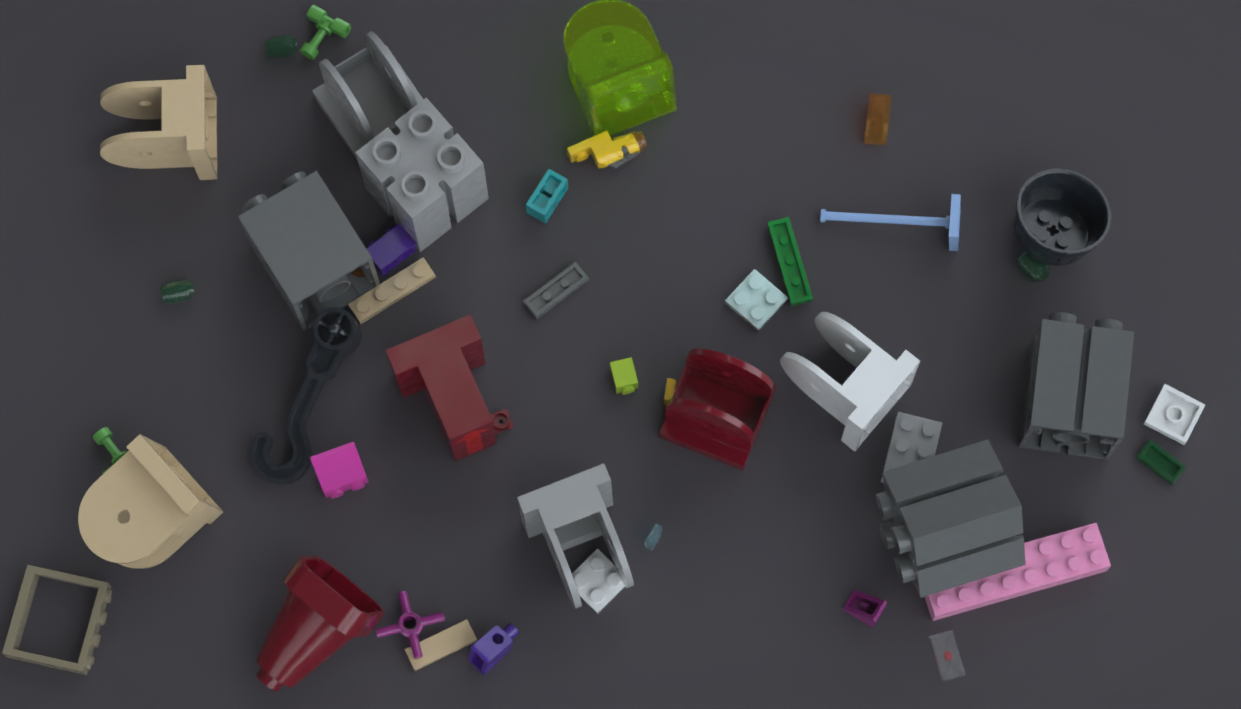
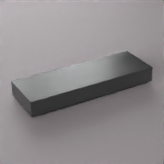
(555, 290)

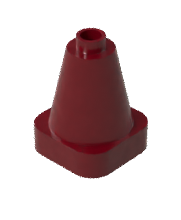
(314, 622)

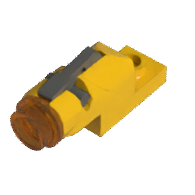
(608, 152)

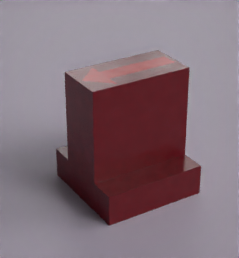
(441, 367)

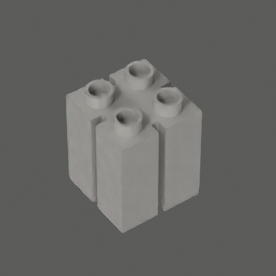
(423, 174)

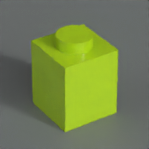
(624, 376)

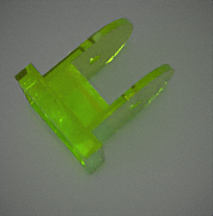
(617, 67)

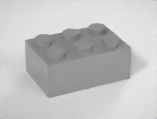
(911, 440)

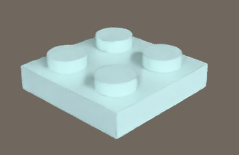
(756, 300)

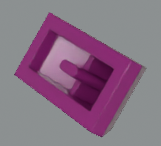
(864, 607)

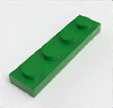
(789, 261)

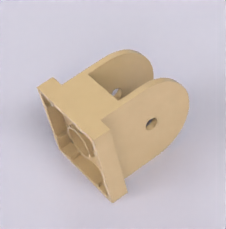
(187, 118)
(143, 507)

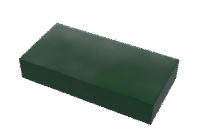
(1161, 462)

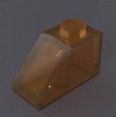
(877, 119)

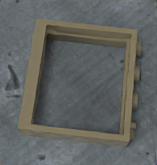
(21, 613)

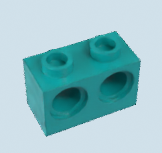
(547, 196)

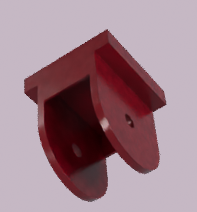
(718, 407)

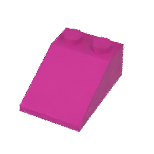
(339, 470)

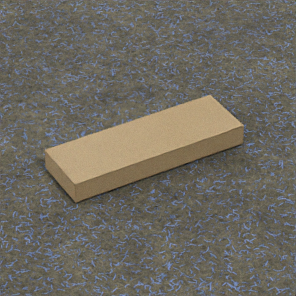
(443, 644)

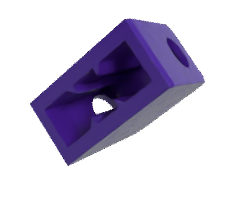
(492, 648)

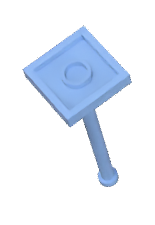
(950, 222)

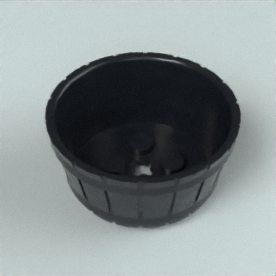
(1071, 206)

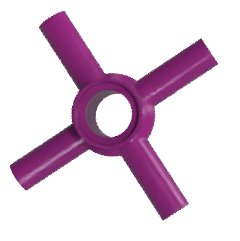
(407, 616)

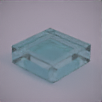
(653, 537)

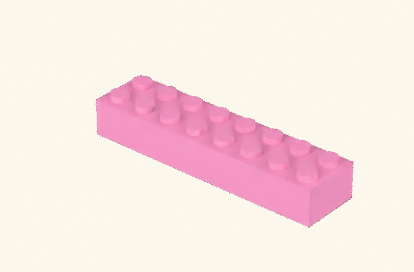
(1048, 564)

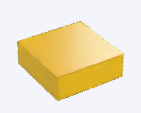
(670, 389)

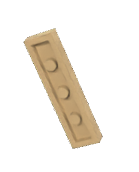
(391, 290)

